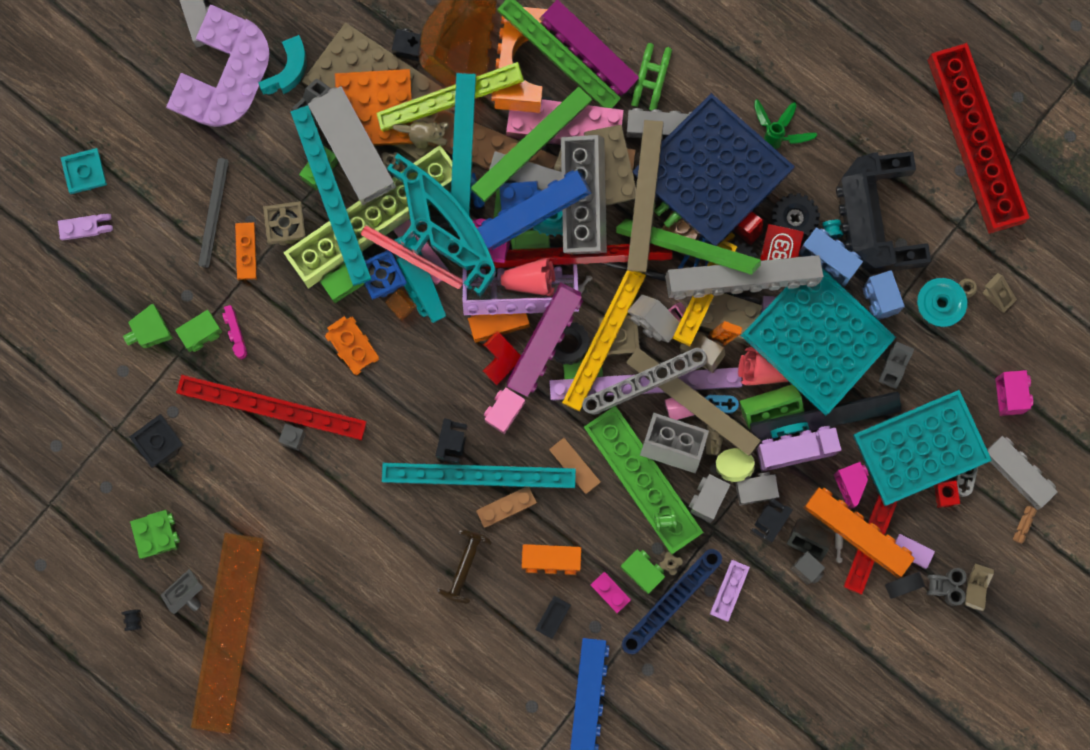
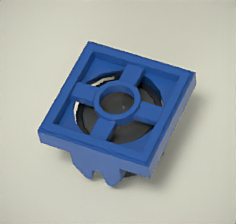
(383, 275)

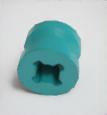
(833, 228)

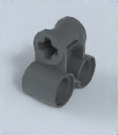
(944, 586)

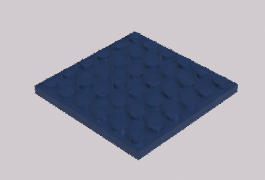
(716, 170)

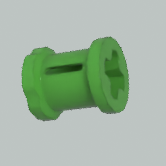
(665, 520)

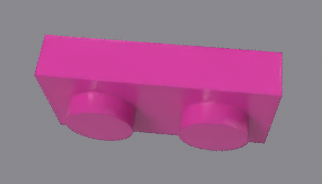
(610, 592)

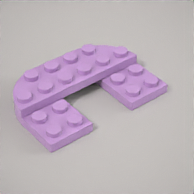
(239, 79)

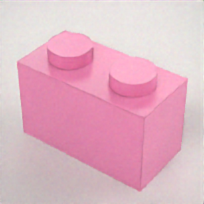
(504, 410)

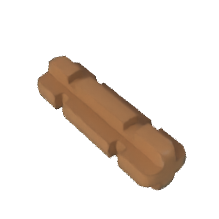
(1024, 524)

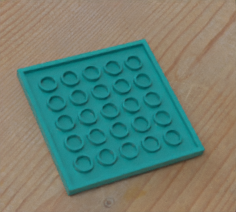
(819, 340)

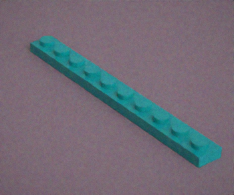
(330, 195)
(478, 475)

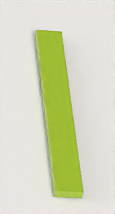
(445, 98)

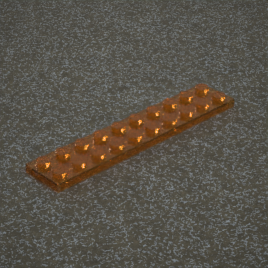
(227, 633)

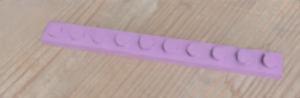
(695, 379)

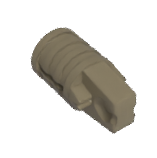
(713, 442)

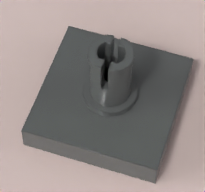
(183, 592)

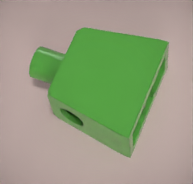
(148, 328)

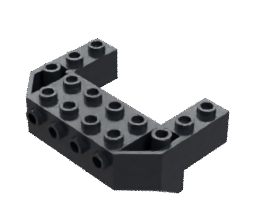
(863, 214)

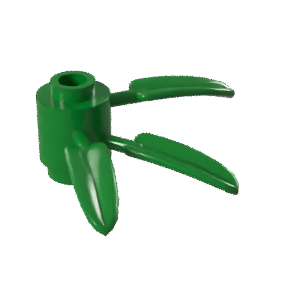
(776, 131)

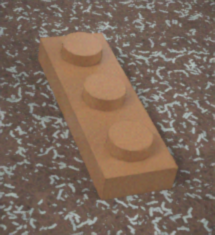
(506, 507)

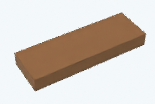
(570, 459)

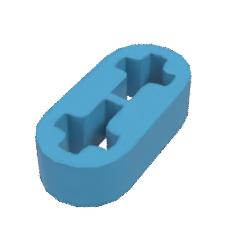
(723, 399)

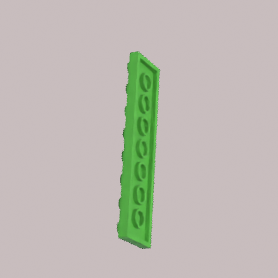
(642, 478)

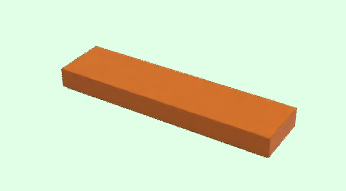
(725, 332)

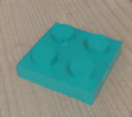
(83, 171)

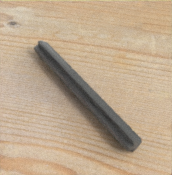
(213, 212)

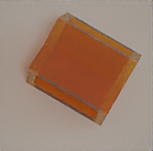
(401, 304)

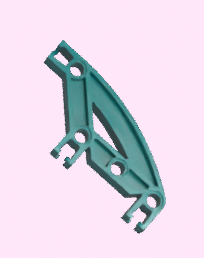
(472, 248)

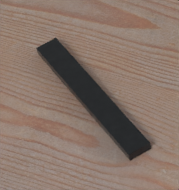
(839, 415)

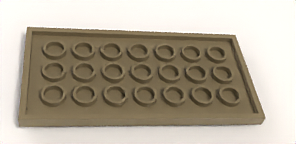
(355, 52)

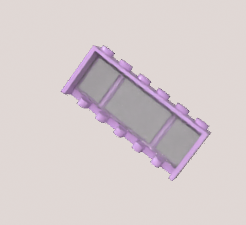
(502, 301)

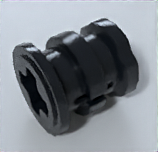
(132, 620)

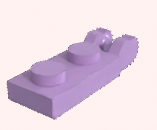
(83, 226)

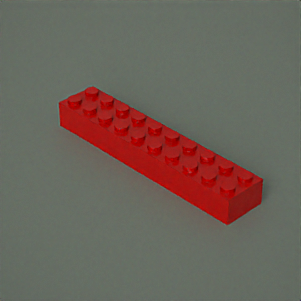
(978, 138)

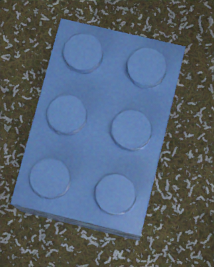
(833, 256)

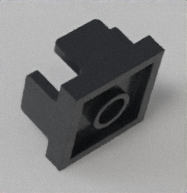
(157, 441)
(451, 441)
(771, 521)

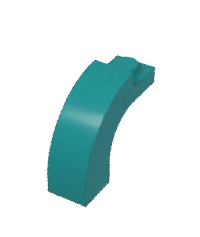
(293, 71)

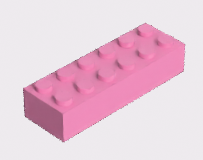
(590, 118)

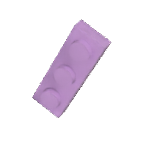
(729, 590)

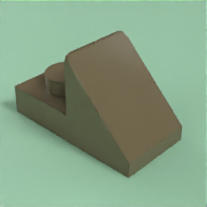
(999, 293)

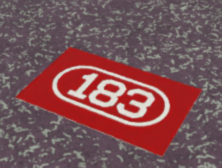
(781, 243)

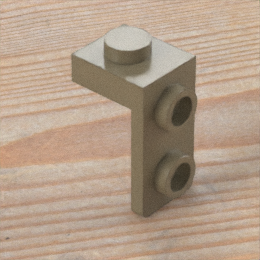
(977, 586)

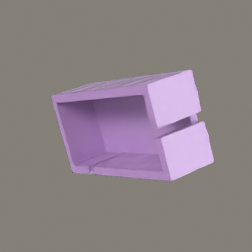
(798, 449)

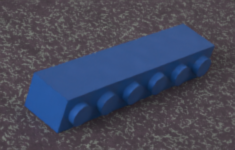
(534, 210)
(588, 694)

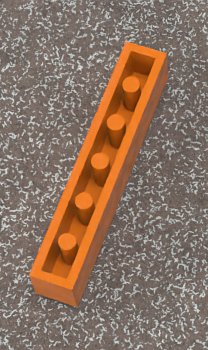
(859, 533)

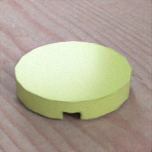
(734, 465)

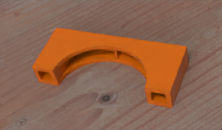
(523, 95)

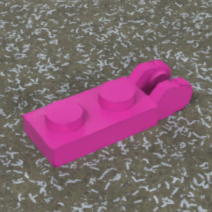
(235, 332)

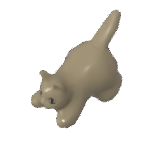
(422, 132)

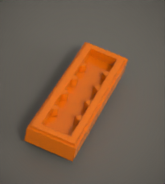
(246, 251)

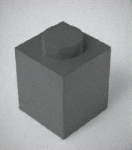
(292, 437)

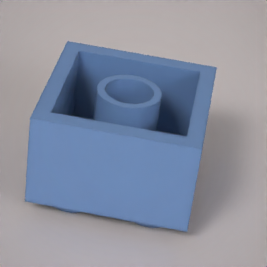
(883, 295)

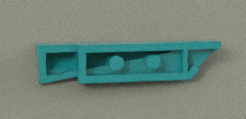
(420, 287)

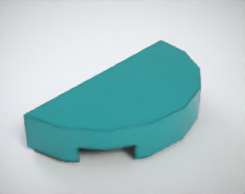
(790, 429)

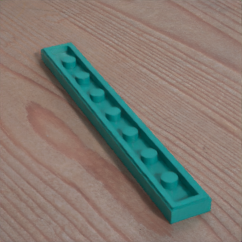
(463, 139)

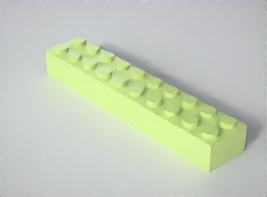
(320, 250)

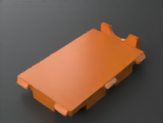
(351, 344)

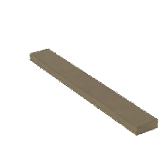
(645, 196)
(698, 405)

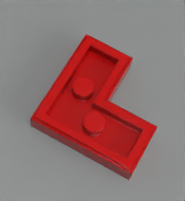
(505, 358)

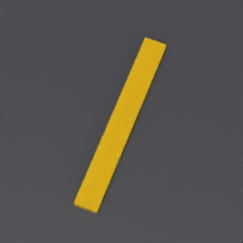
(603, 339)

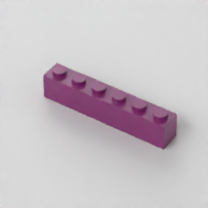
(588, 47)
(544, 338)

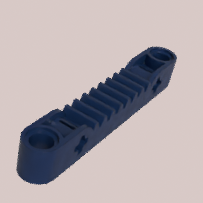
(672, 601)

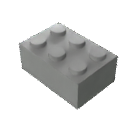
(674, 443)

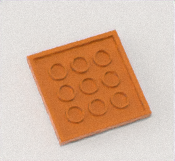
(373, 93)

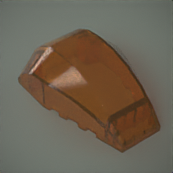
(457, 39)

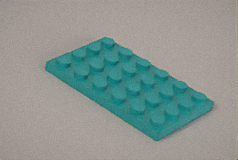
(922, 447)

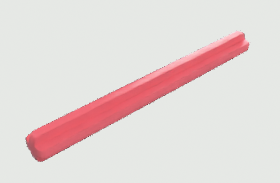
(411, 257)

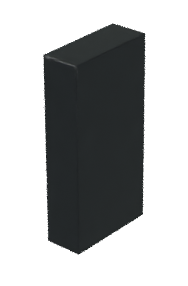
(553, 617)

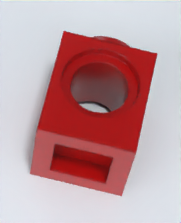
(943, 501)

